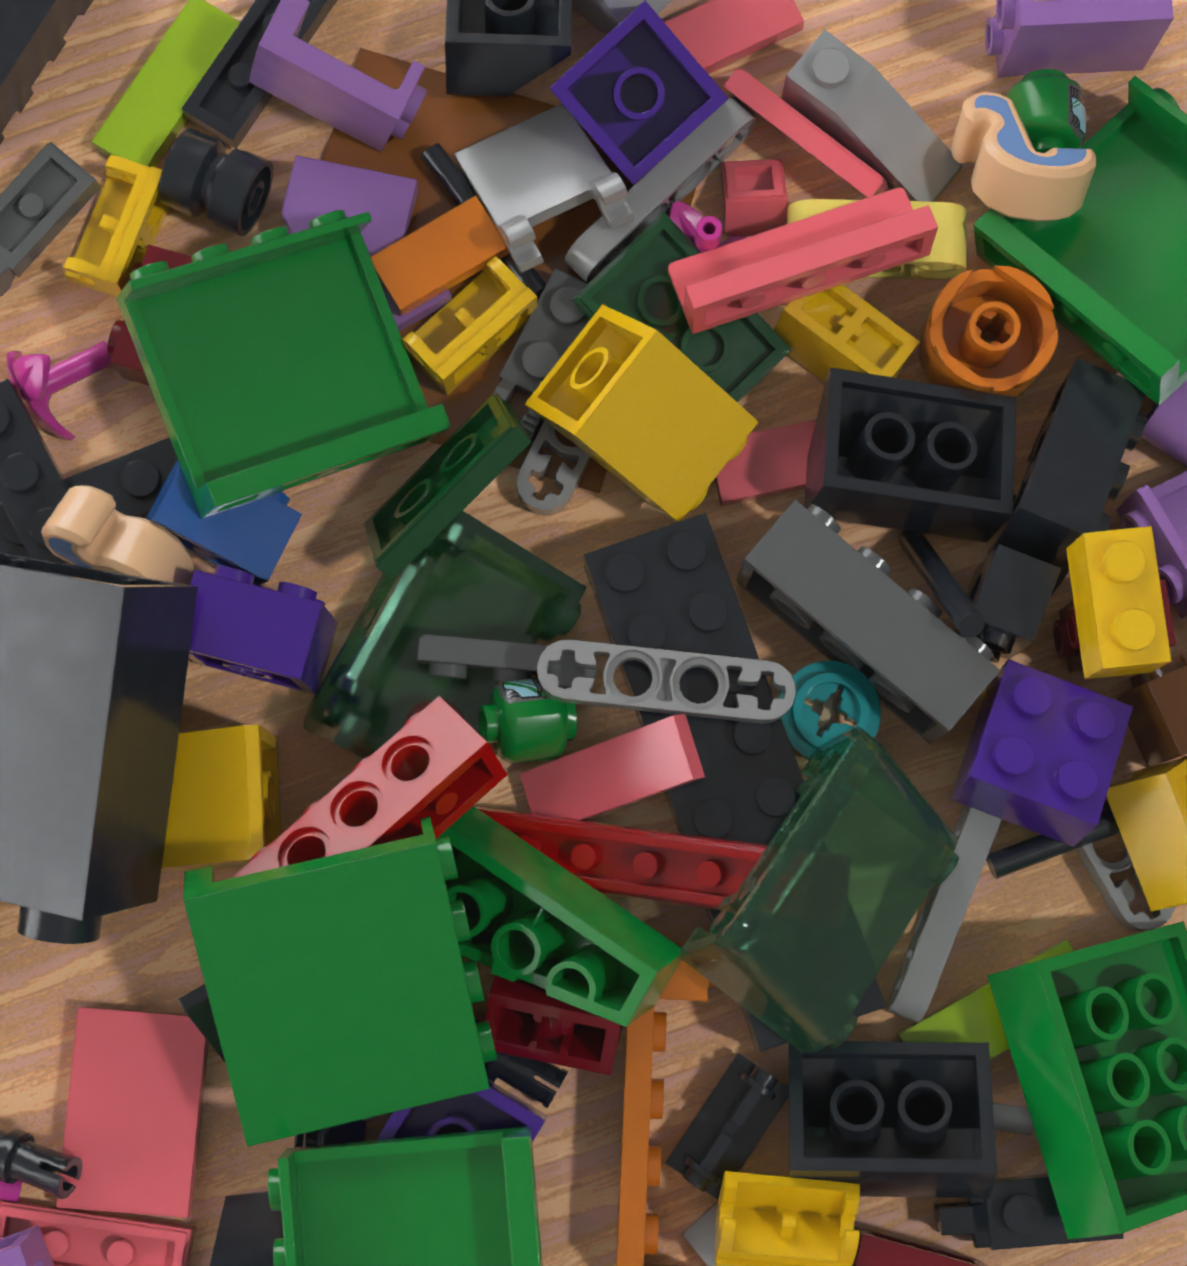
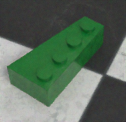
(551, 927)

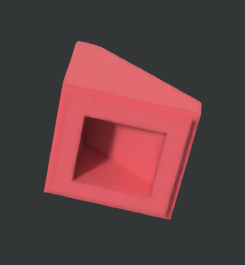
(753, 196)

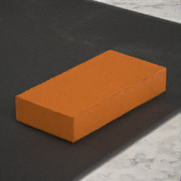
(439, 255)

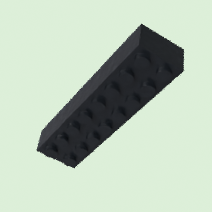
(677, 596)

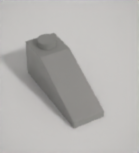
(868, 118)

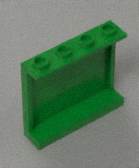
(1123, 256)
(276, 362)
(340, 986)
(409, 1202)

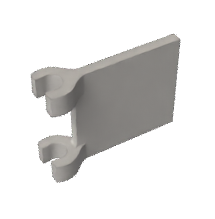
(538, 174)

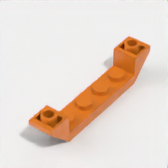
(641, 1102)

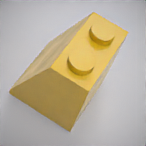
(643, 411)
(222, 798)

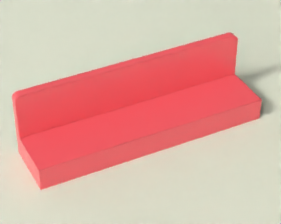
(801, 258)

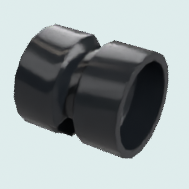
(204, 177)

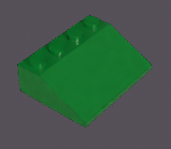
(1105, 1075)

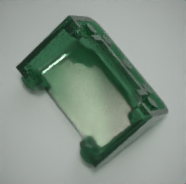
(458, 586)
(827, 895)

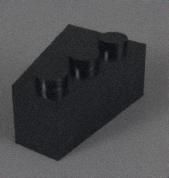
(1075, 465)

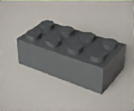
(865, 619)

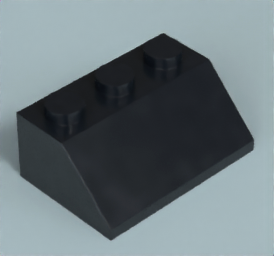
(912, 456)
(894, 1118)

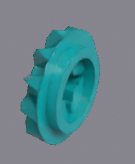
(817, 683)

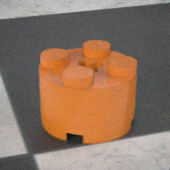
(993, 301)

